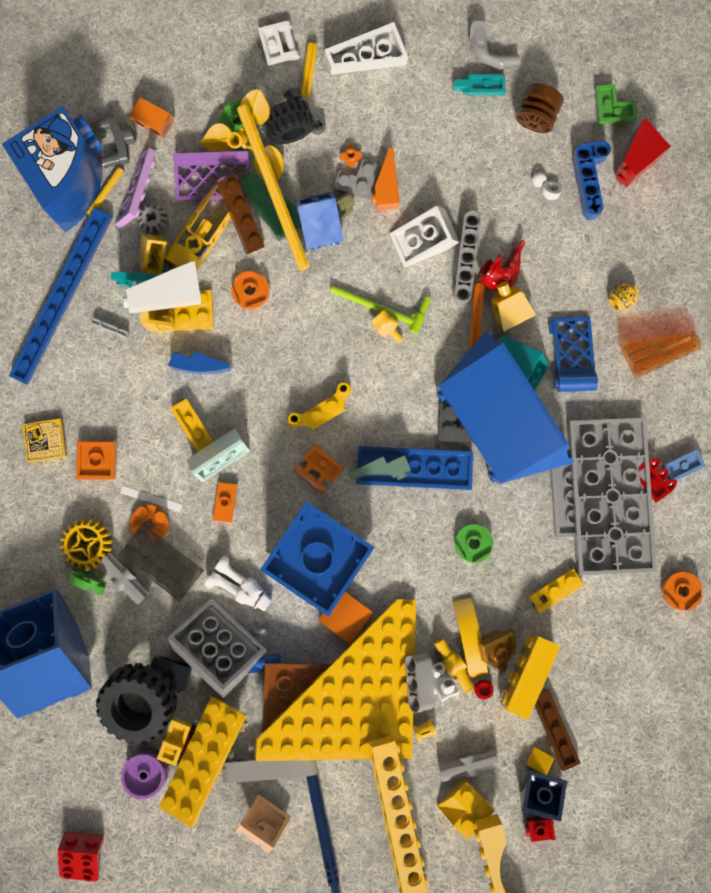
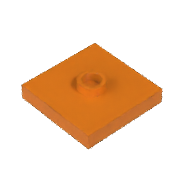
(96, 460)

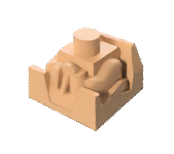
(264, 823)

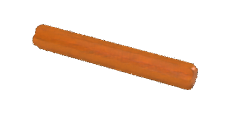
(476, 317)

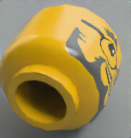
(623, 296)

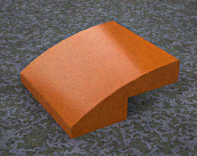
(347, 618)

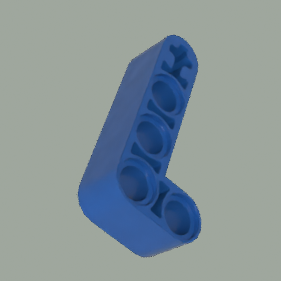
(588, 164)

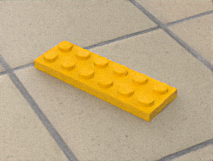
(202, 761)

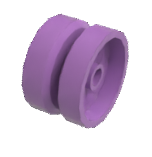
(133, 776)

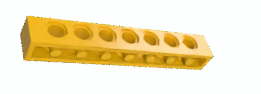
(379, 750)

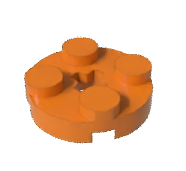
(254, 280)
(152, 512)
(693, 592)

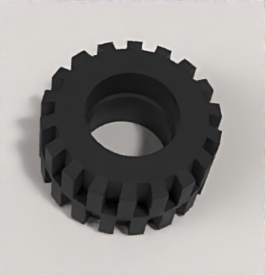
(289, 122)

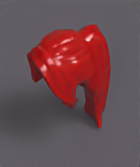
(493, 274)

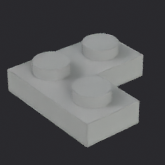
(360, 185)

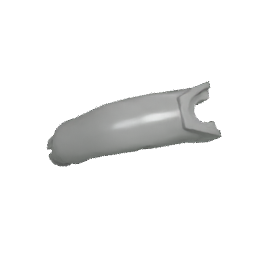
(478, 36)

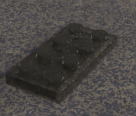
(161, 562)

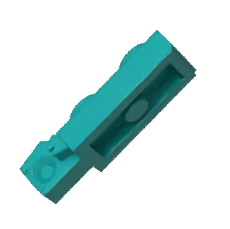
(481, 84)

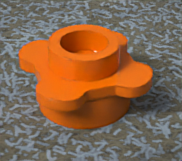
(351, 161)

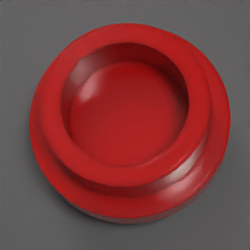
(483, 689)

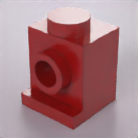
(534, 823)

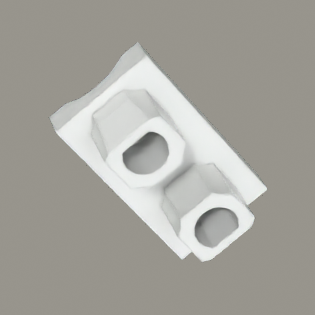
(443, 684)

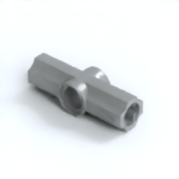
(124, 578)
(468, 765)

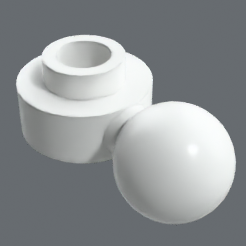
(551, 190)

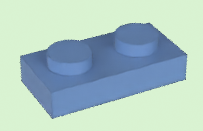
(684, 465)

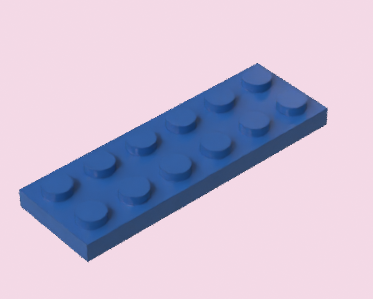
(428, 467)

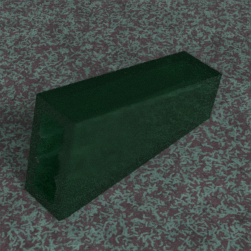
(259, 198)

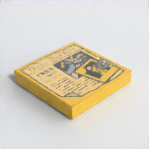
(44, 440)

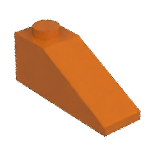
(386, 187)

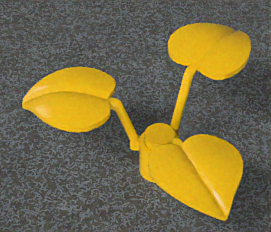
(221, 139)

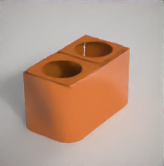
(152, 117)

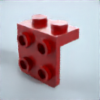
(79, 856)

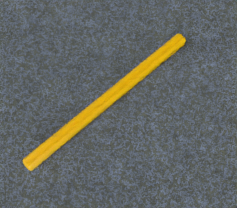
(273, 187)

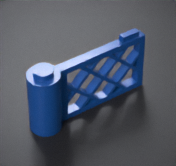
(579, 378)

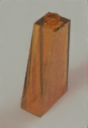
(655, 352)

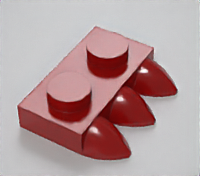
(659, 488)

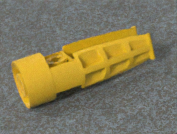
(179, 255)

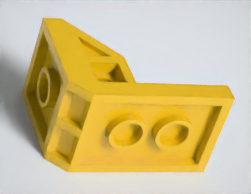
(181, 318)

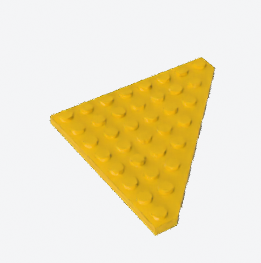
(353, 699)

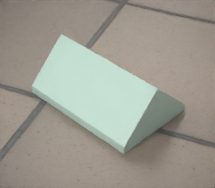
(217, 455)

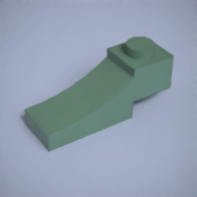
(396, 468)

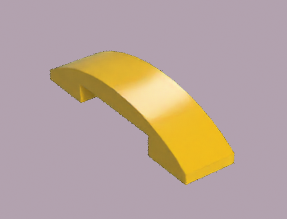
(470, 636)

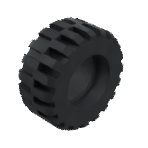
(124, 721)

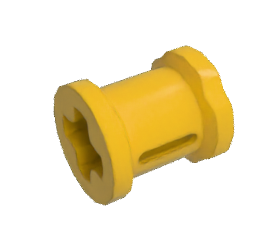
(424, 730)

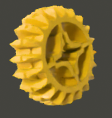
(89, 552)

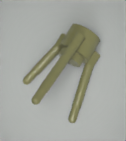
(345, 203)

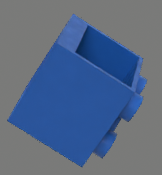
(317, 558)

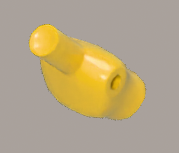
(386, 325)

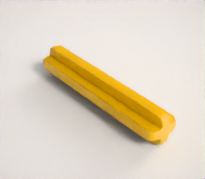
(308, 70)

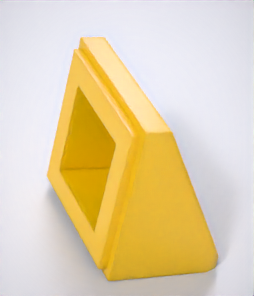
(540, 760)

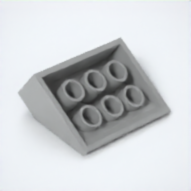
(216, 647)

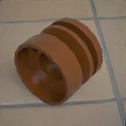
(539, 108)

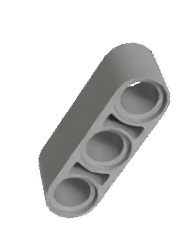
(420, 682)

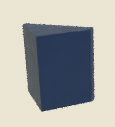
(543, 795)

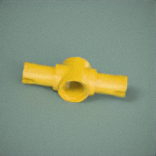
(454, 665)

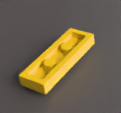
(192, 425)

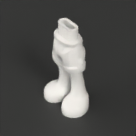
(249, 590)

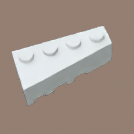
(368, 51)

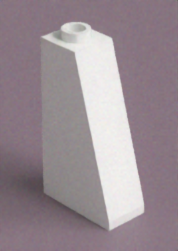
(166, 291)

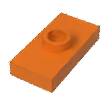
(225, 502)

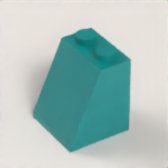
(528, 359)

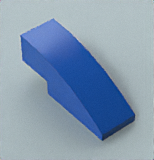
(198, 364)

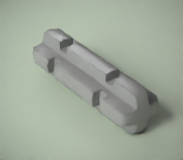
(110, 328)

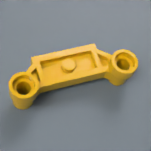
(322, 412)

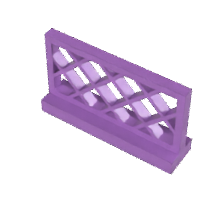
(207, 159)

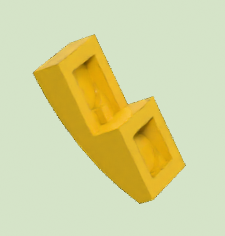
(174, 741)

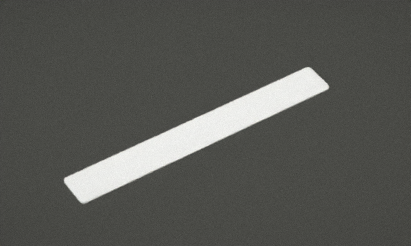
(150, 498)

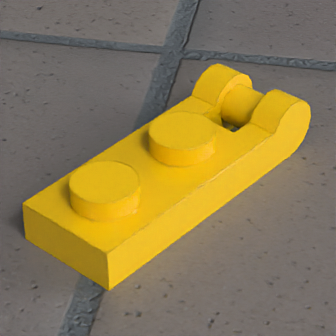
(556, 590)

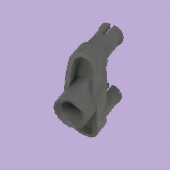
(122, 138)

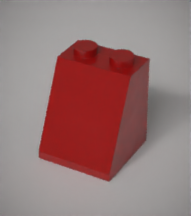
(642, 152)

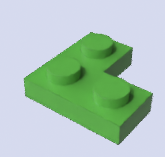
(610, 110)

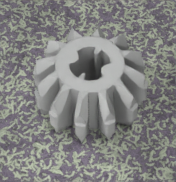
(152, 226)

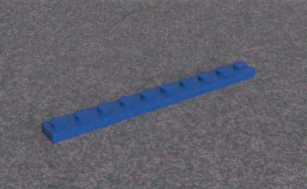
(60, 296)

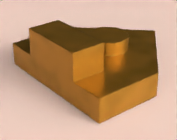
(497, 648)

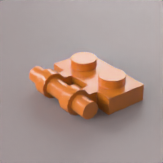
(321, 463)

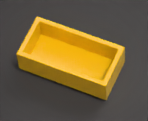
(529, 675)

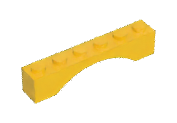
(493, 842)

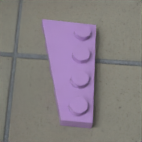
(136, 189)

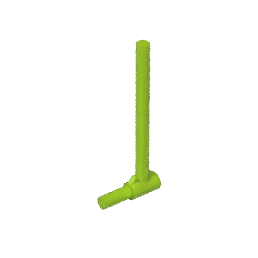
(414, 322)

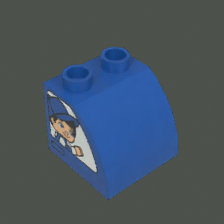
(59, 165)

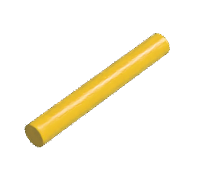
(105, 191)

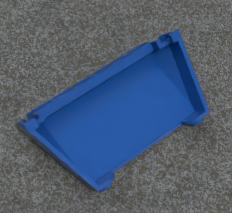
(503, 413)

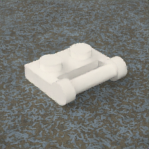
(272, 44)

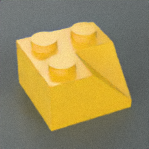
(465, 806)

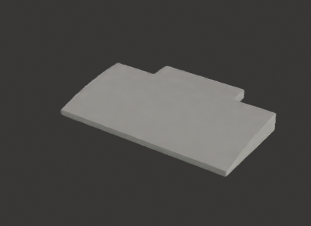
(602, 497)

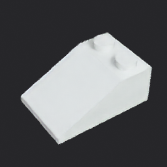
(424, 236)

